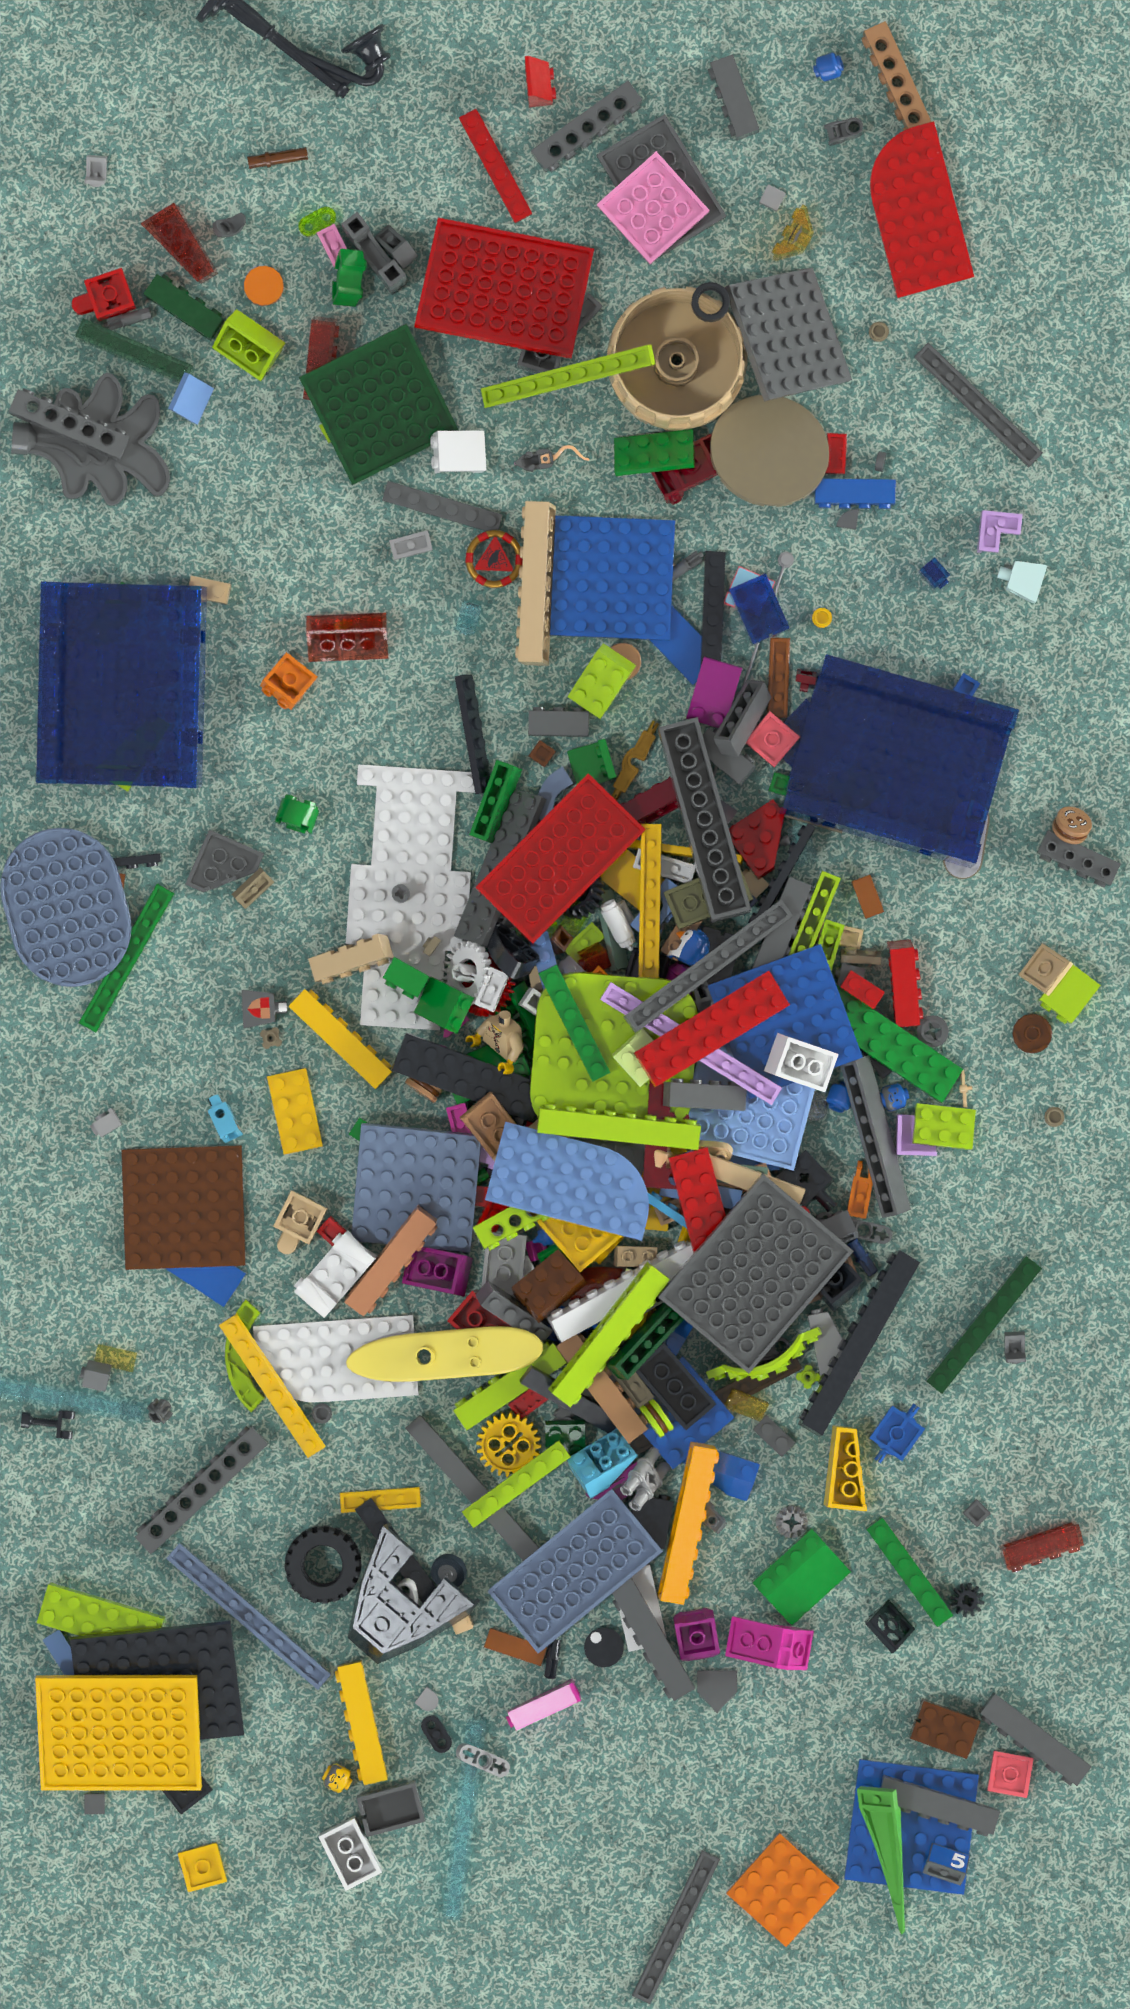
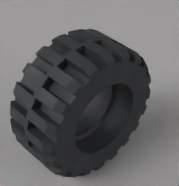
(303, 1583)

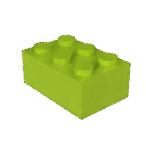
(601, 681)

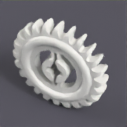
(459, 972)

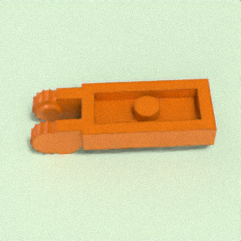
(859, 1193)

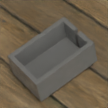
(391, 1808)

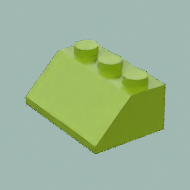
(248, 344)

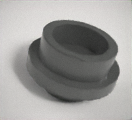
(321, 1413)

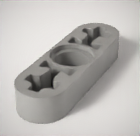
(486, 1767)

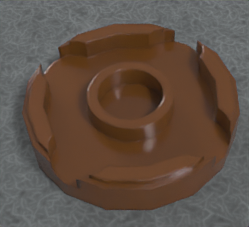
(1026, 1032)

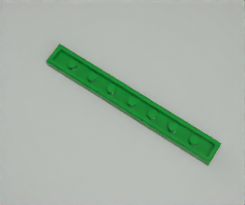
(116, 978)

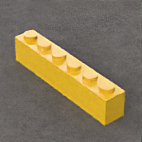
(339, 1038)
(362, 1722)

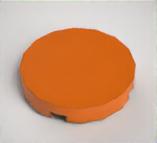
(263, 285)

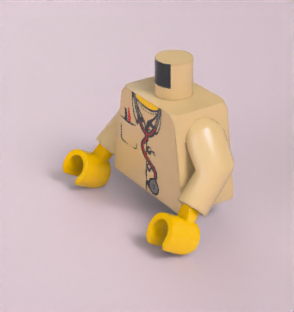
(503, 1036)

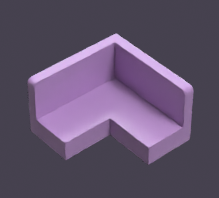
(993, 524)
(904, 1138)

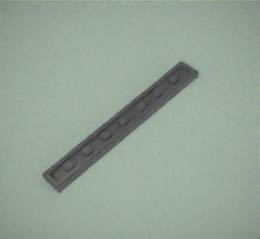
(978, 405)
(676, 1927)

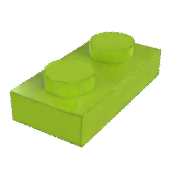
(586, 938)

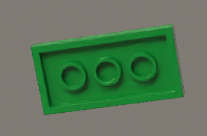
(654, 452)

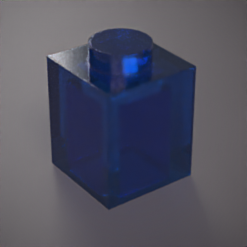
(934, 574)

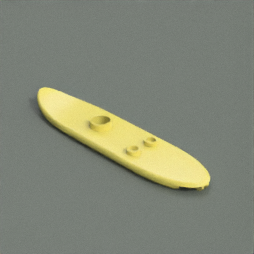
(453, 1354)

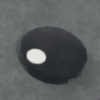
(603, 1647)

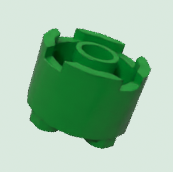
(297, 815)

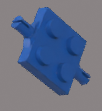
(896, 1433)

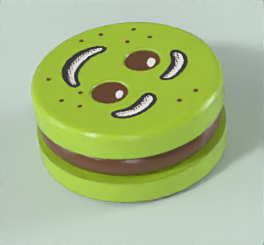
(656, 1418)

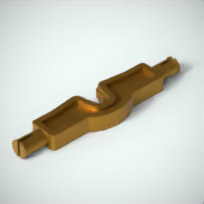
(639, 752)

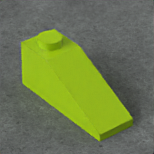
(830, 939)

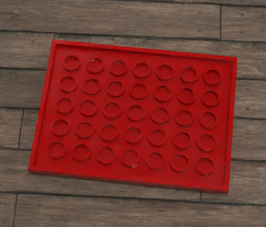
(504, 288)

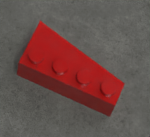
(904, 983)

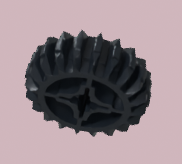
(588, 901)

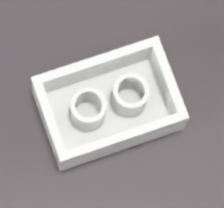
(350, 1853)

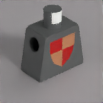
(260, 1008)

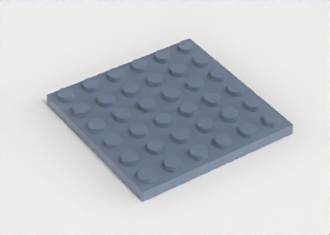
(411, 1169)

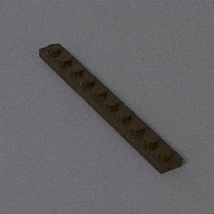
(746, 1385)

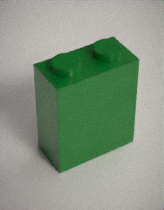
(443, 1005)

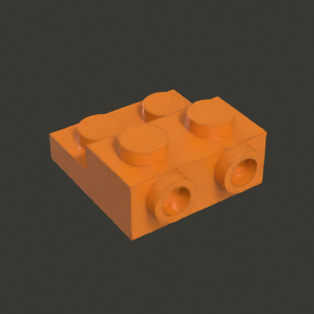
(288, 681)

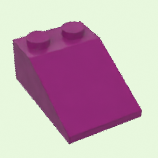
(714, 692)
(438, 1271)

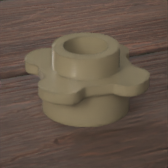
(267, 1043)

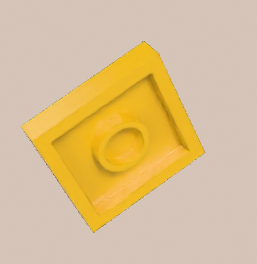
(202, 1867)

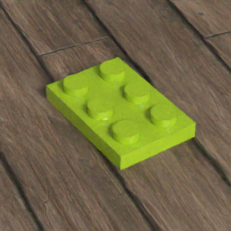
(943, 1126)

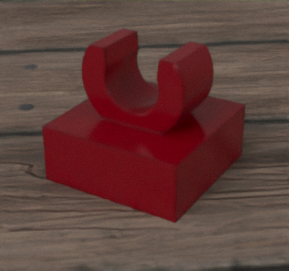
(806, 678)

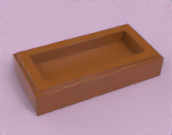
(867, 896)

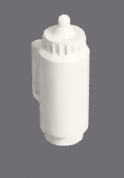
(618, 920)

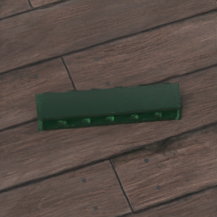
(132, 351)

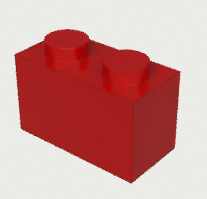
(862, 989)

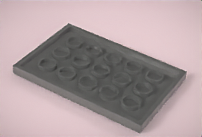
(660, 136)

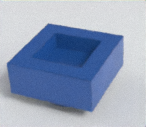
(966, 685)

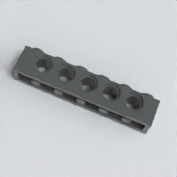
(574, 128)
(113, 450)

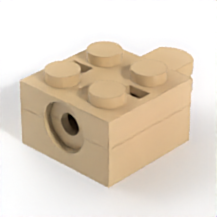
(298, 1221)

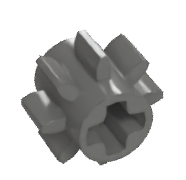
(159, 1411)

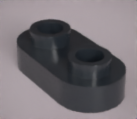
(436, 1733)

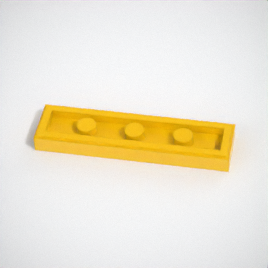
(384, 1499)

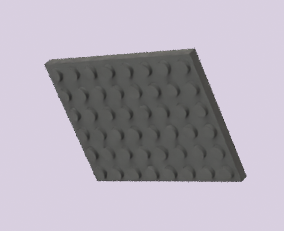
(755, 1273)

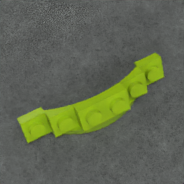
(779, 1364)

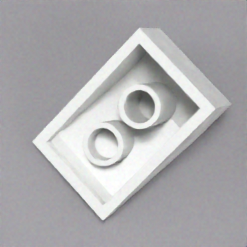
(801, 1062)

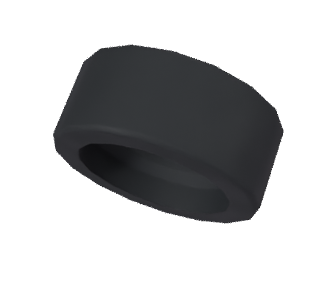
(713, 287)

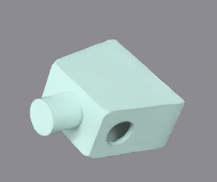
(1024, 579)

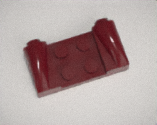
(674, 482)

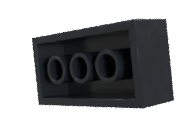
(675, 1386)

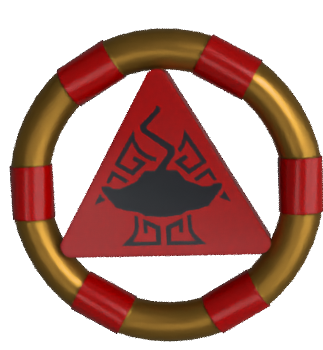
(493, 558)

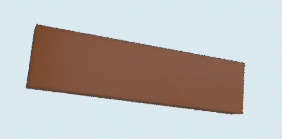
(779, 676)

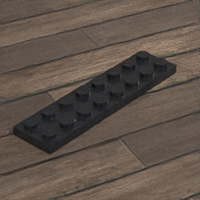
(463, 1075)

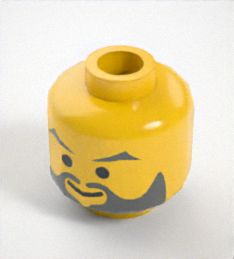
(337, 1778)

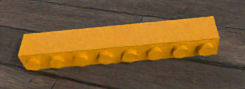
(687, 1523)

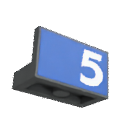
(946, 1864)

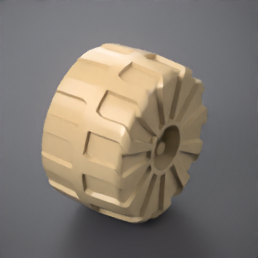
(710, 352)

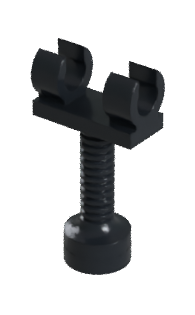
(27, 1420)

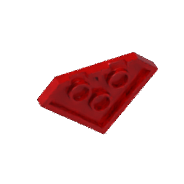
(759, 838)

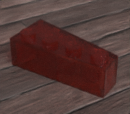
(178, 238)
(321, 343)

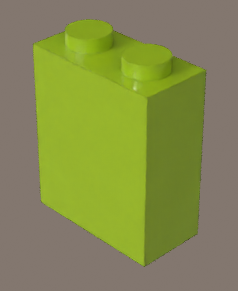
(1070, 995)

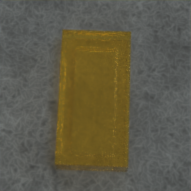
(116, 1357)
(746, 1405)

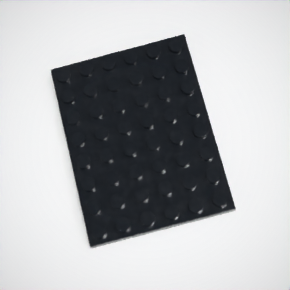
(173, 1650)

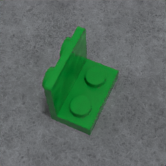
(592, 760)

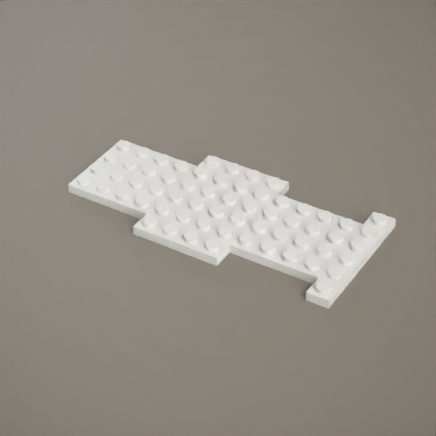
(414, 850)

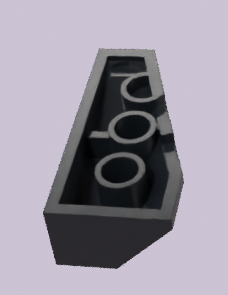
(840, 1287)

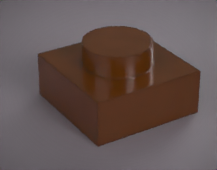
(542, 753)

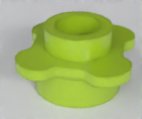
(807, 1371)

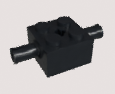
(817, 1184)

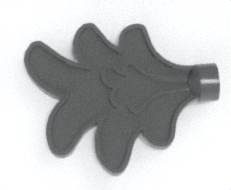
(81, 465)

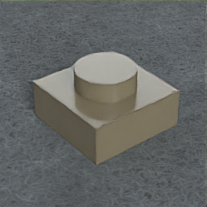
(430, 945)

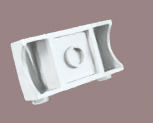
(334, 1274)

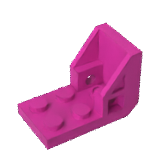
(769, 1644)

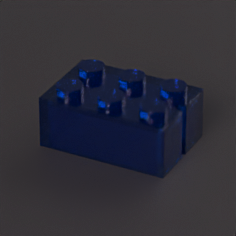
(758, 609)

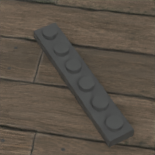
(441, 507)

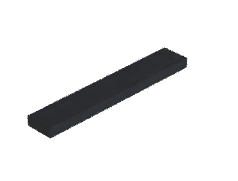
(585, 1408)

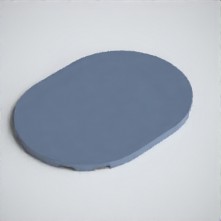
(65, 907)

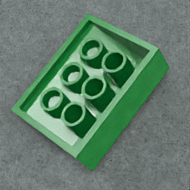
(801, 1576)

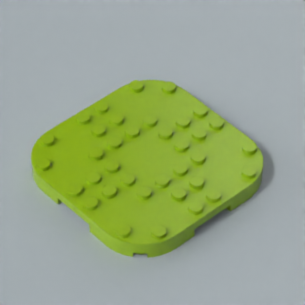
(557, 1069)

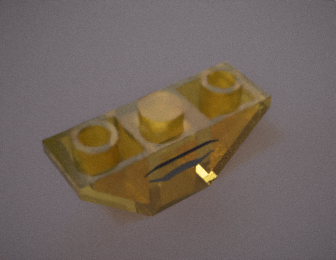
(795, 236)

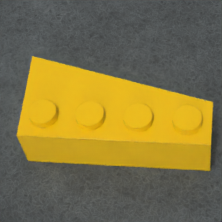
(844, 1471)

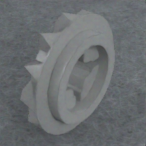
(785, 1514)

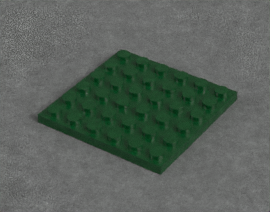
(378, 403)

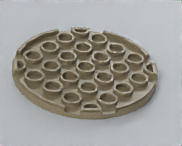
(769, 451)

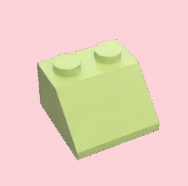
(627, 1059)

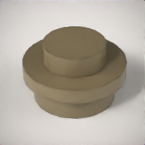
(878, 331)
(1054, 1116)

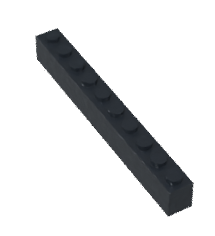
(858, 1343)

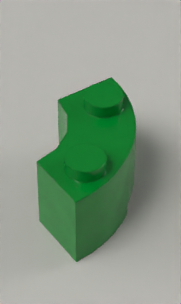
(347, 287)

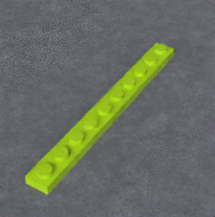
(568, 376)

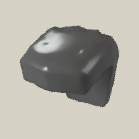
(230, 226)

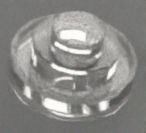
(818, 1107)

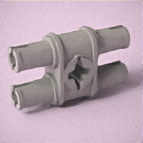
(645, 1478)

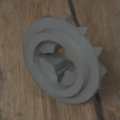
(936, 1022)

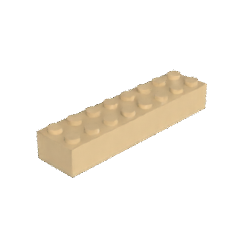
(536, 583)

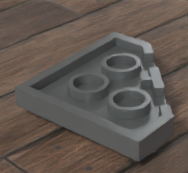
(222, 862)

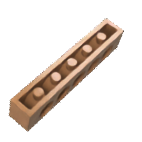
(882, 34)

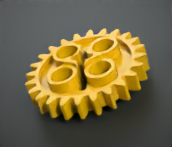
(496, 1431)

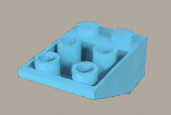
(601, 1462)

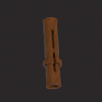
(277, 158)

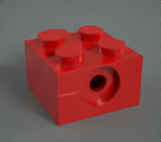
(105, 298)

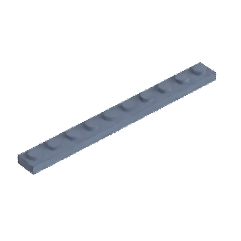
(248, 1616)

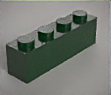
(184, 307)

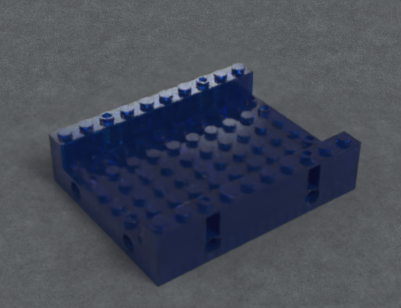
(121, 684)
(898, 761)

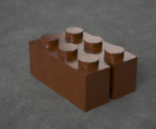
(548, 1286)
(944, 1728)

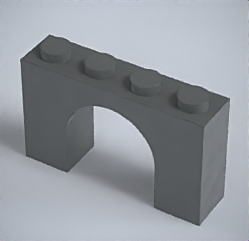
(363, 240)

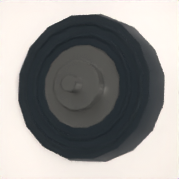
(449, 1567)

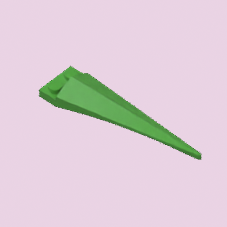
(883, 1821)

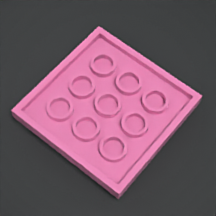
(653, 208)

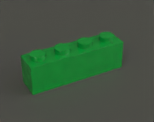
(495, 801)

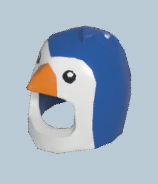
(692, 948)

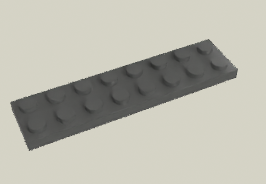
(517, 822)

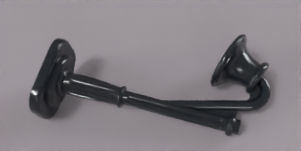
(366, 47)

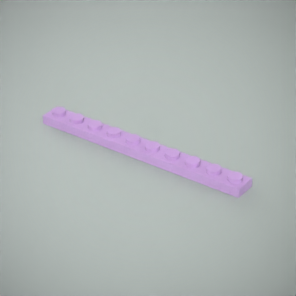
(716, 1060)

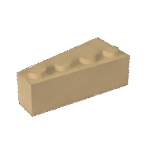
(351, 958)

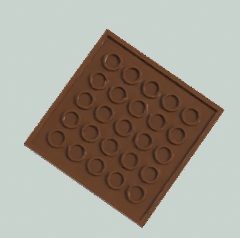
(183, 1207)

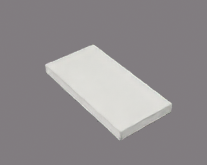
(645, 1584)

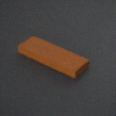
(513, 1647)

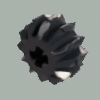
(963, 1606)

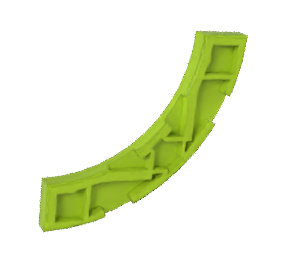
(236, 1368)

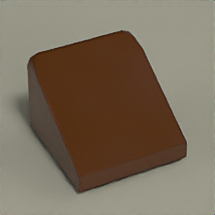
(560, 940)

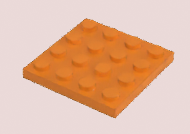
(782, 1889)

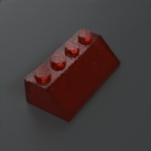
(347, 637)
(1041, 1546)

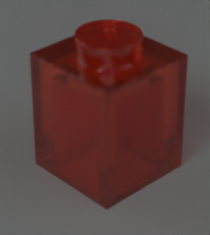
(592, 957)

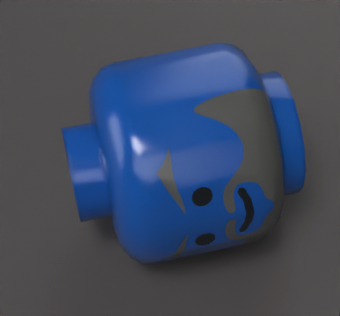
(894, 1096)

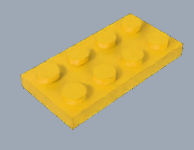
(294, 1111)

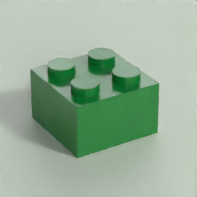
(405, 977)

